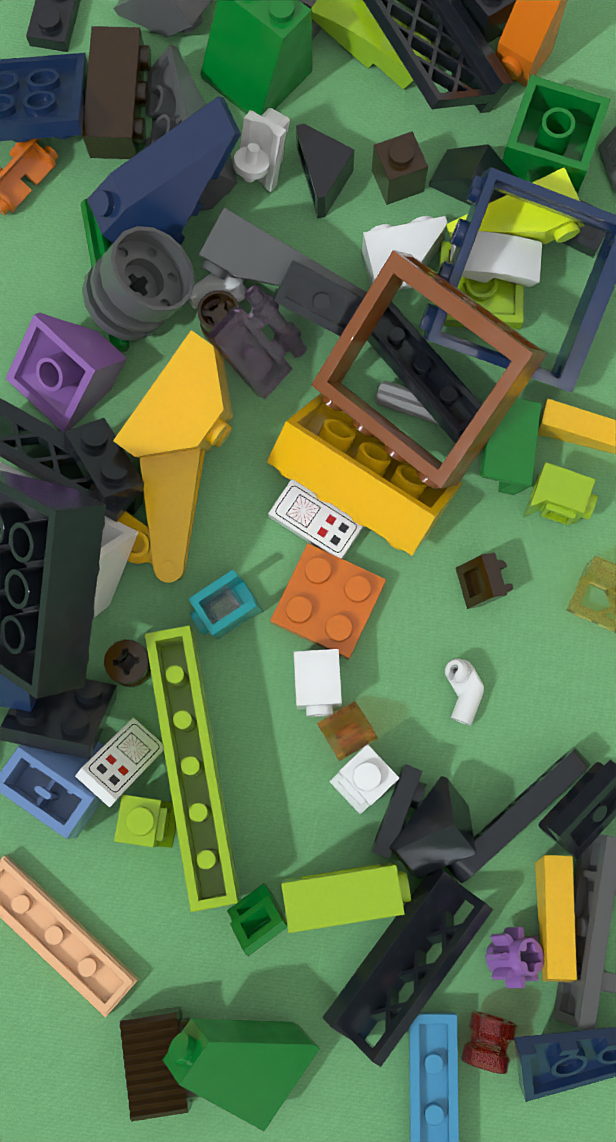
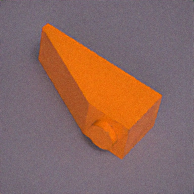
(529, 37)

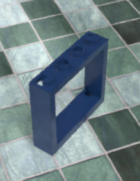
(594, 296)

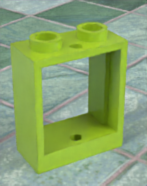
(344, 896)

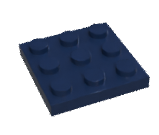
(42, 96)

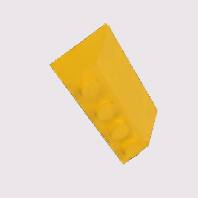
(358, 475)

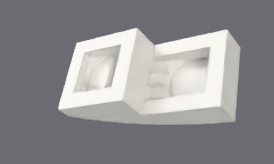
(503, 258)

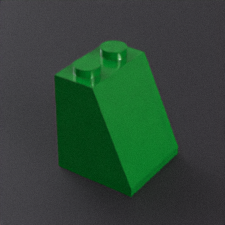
(258, 51)

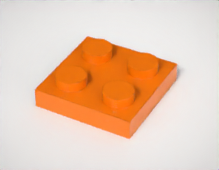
(328, 601)

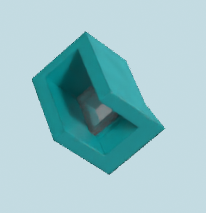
(223, 605)

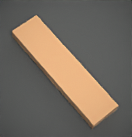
(62, 939)

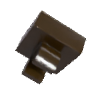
(482, 580)

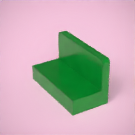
(512, 448)

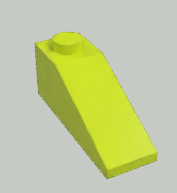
(529, 221)

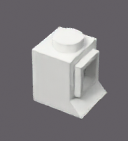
(364, 779)

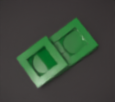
(256, 919)

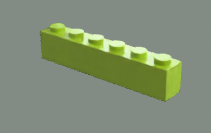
(192, 769)

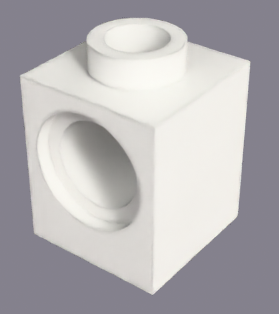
(317, 681)

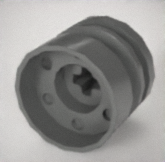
(138, 283)

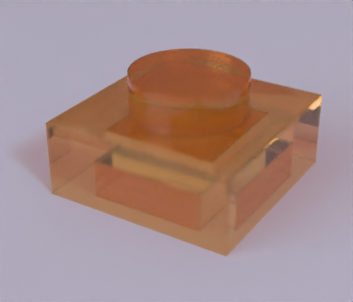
(347, 731)

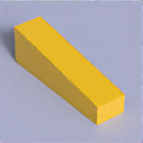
(577, 426)
(556, 917)

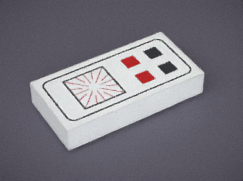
(315, 520)
(120, 762)

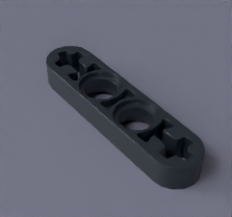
(521, 812)

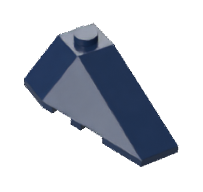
(168, 177)

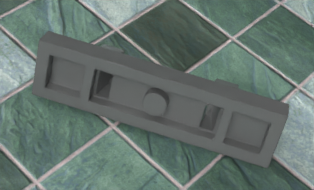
(593, 905)

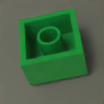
(554, 131)

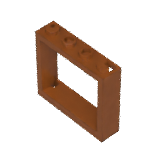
(524, 356)

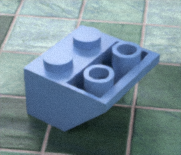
(47, 788)

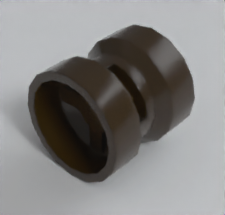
(214, 308)

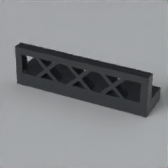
(45, 450)
(401, 958)

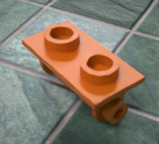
(27, 161)

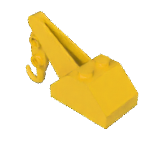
(170, 433)

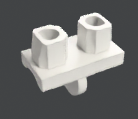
(262, 147)

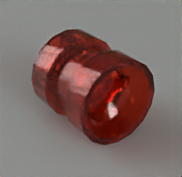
(491, 1031)

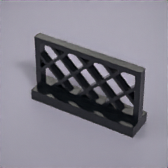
(475, 69)

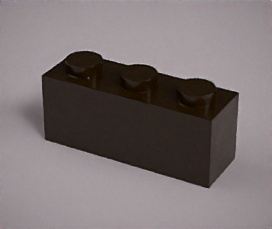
(116, 92)

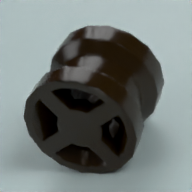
(137, 671)

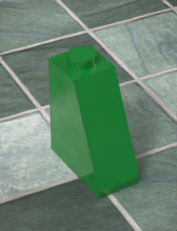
(241, 1064)

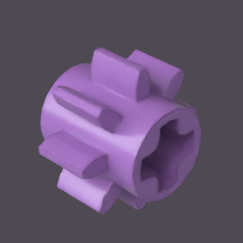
(514, 957)

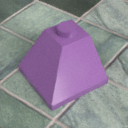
(64, 369)

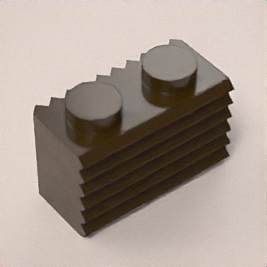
(149, 1082)

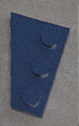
(564, 1061)

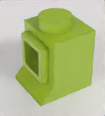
(562, 495)
(145, 822)

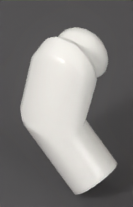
(213, 283)
(467, 687)

